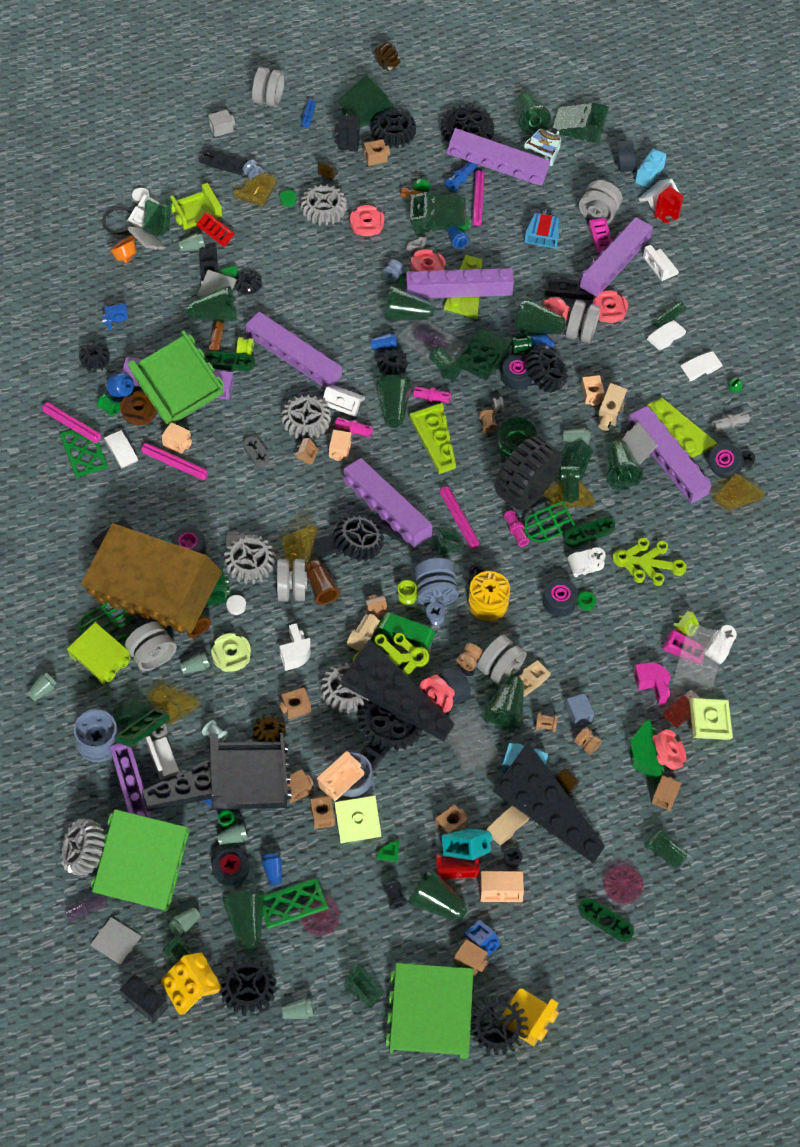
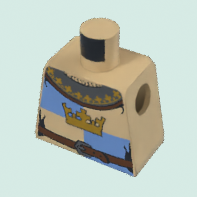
(612, 406)

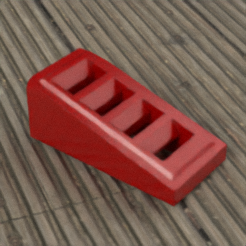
(205, 224)

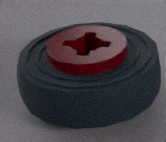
(232, 874)

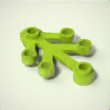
(646, 562)
(397, 658)

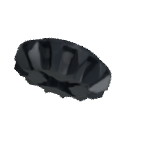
(245, 288)

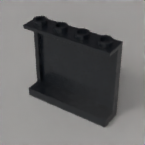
(249, 774)

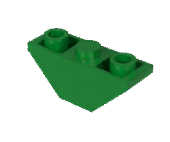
(644, 752)

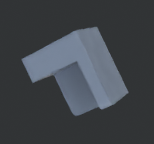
(579, 710)

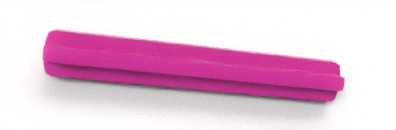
(478, 198)
(71, 422)
(174, 461)
(459, 517)

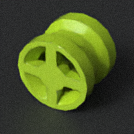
(245, 345)

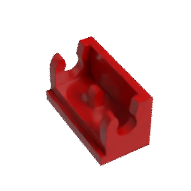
(668, 204)
(457, 867)

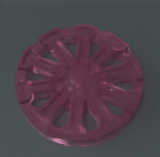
(623, 884)
(321, 918)

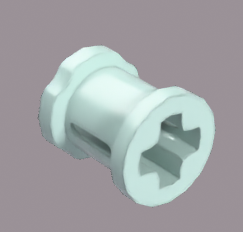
(212, 728)

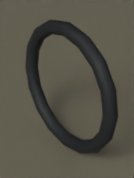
(108, 212)

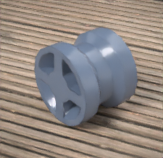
(252, 169)
(393, 270)
(433, 618)

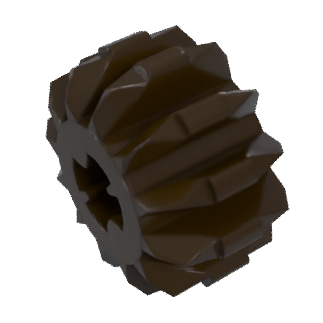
(387, 56)
(268, 723)

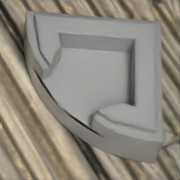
(417, 245)

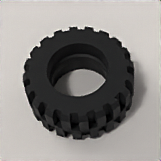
(528, 473)

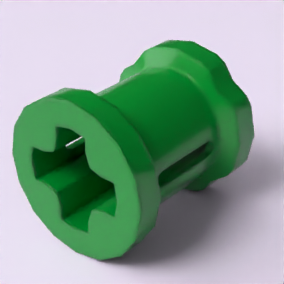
(108, 405)

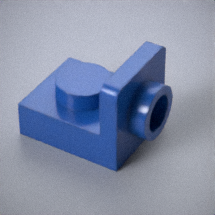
(115, 313)
(483, 937)

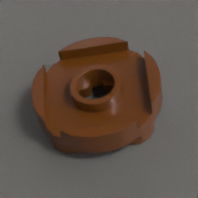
(136, 417)

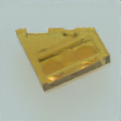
(257, 190)
(738, 493)
(554, 496)
(299, 544)
(172, 702)

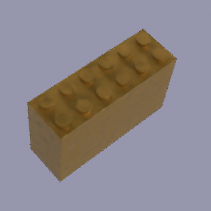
(151, 578)

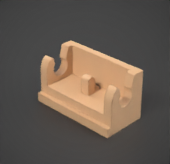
(340, 776)
(501, 886)

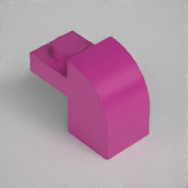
(653, 676)

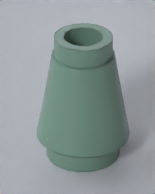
(192, 243)
(577, 435)
(196, 663)
(42, 686)
(234, 834)
(183, 922)
(299, 1010)

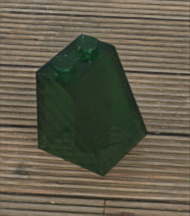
(364, 101)

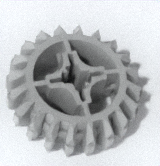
(323, 209)
(316, 422)
(253, 549)
(342, 697)
(82, 847)

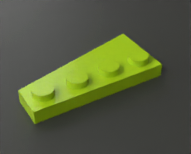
(465, 305)
(688, 435)
(435, 436)

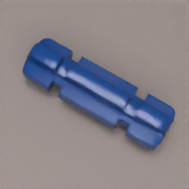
(308, 113)

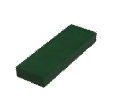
(142, 728)

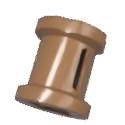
(488, 421)
(546, 722)

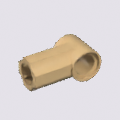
(363, 633)

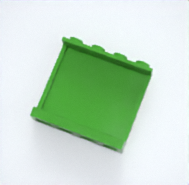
(177, 379)
(140, 860)
(430, 1009)

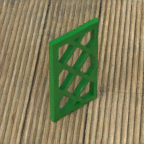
(74, 462)
(299, 889)

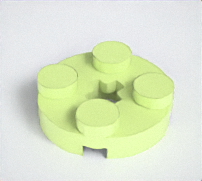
(235, 643)

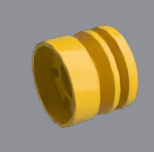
(489, 596)

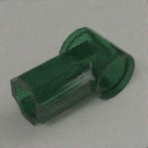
(445, 364)
(570, 477)
(662, 846)

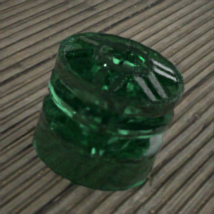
(512, 433)

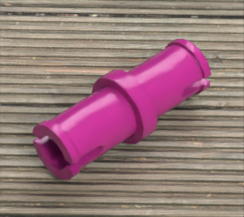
(432, 394)
(353, 427)
(516, 528)

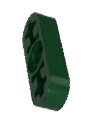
(228, 355)
(583, 538)
(606, 912)

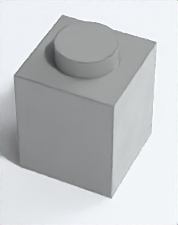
(221, 123)

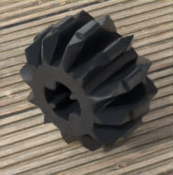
(94, 357)
(392, 363)

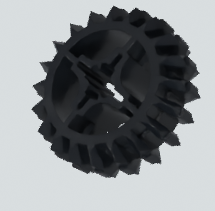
(394, 133)
(546, 368)
(358, 538)
(259, 999)
(482, 1034)

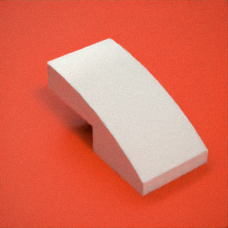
(137, 215)
(666, 334)
(702, 364)
(121, 449)

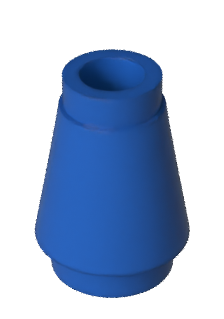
(458, 238)
(384, 342)
(273, 868)

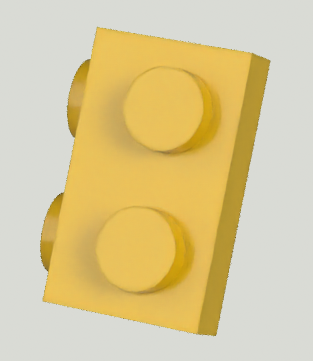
(190, 981)
(538, 1015)

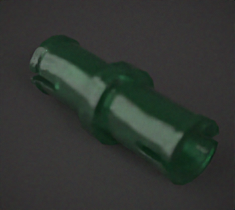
(669, 315)

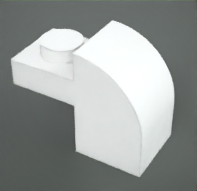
(295, 653)

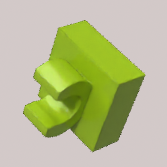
(682, 626)

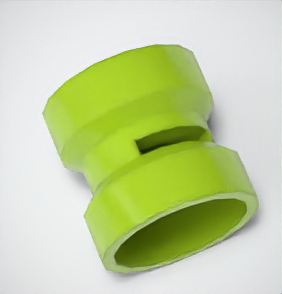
(407, 592)

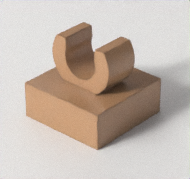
(307, 451)
(376, 606)

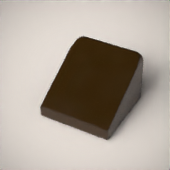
(326, 171)
(567, 781)

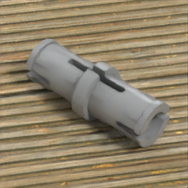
(730, 421)

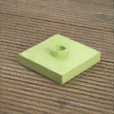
(710, 718)
(357, 819)

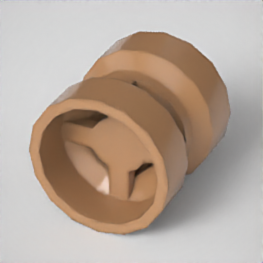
(469, 657)
(588, 741)

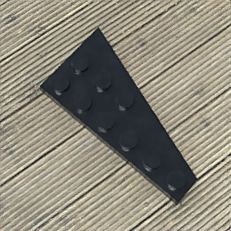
(386, 685)
(181, 790)
(539, 796)

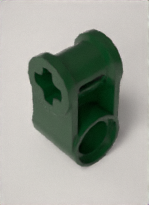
(520, 343)

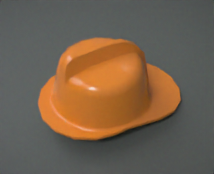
(125, 249)

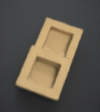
(534, 676)
(506, 825)

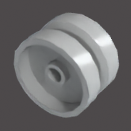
(268, 87)
(600, 201)
(580, 321)
(291, 580)
(150, 646)
(501, 659)

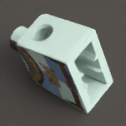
(544, 144)

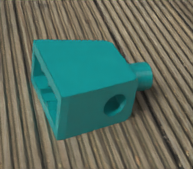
(476, 843)

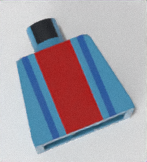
(543, 230)

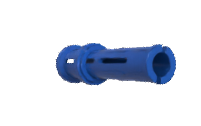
(460, 176)

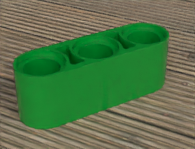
(416, 633)

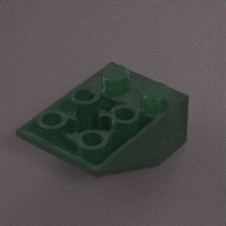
(582, 121)
(436, 212)
(484, 353)

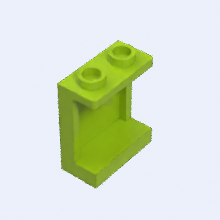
(192, 208)
(99, 653)

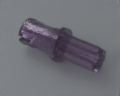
(430, 339)
(86, 908)

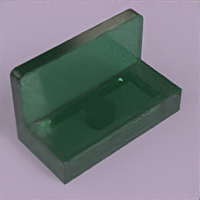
(157, 217)
(577, 454)

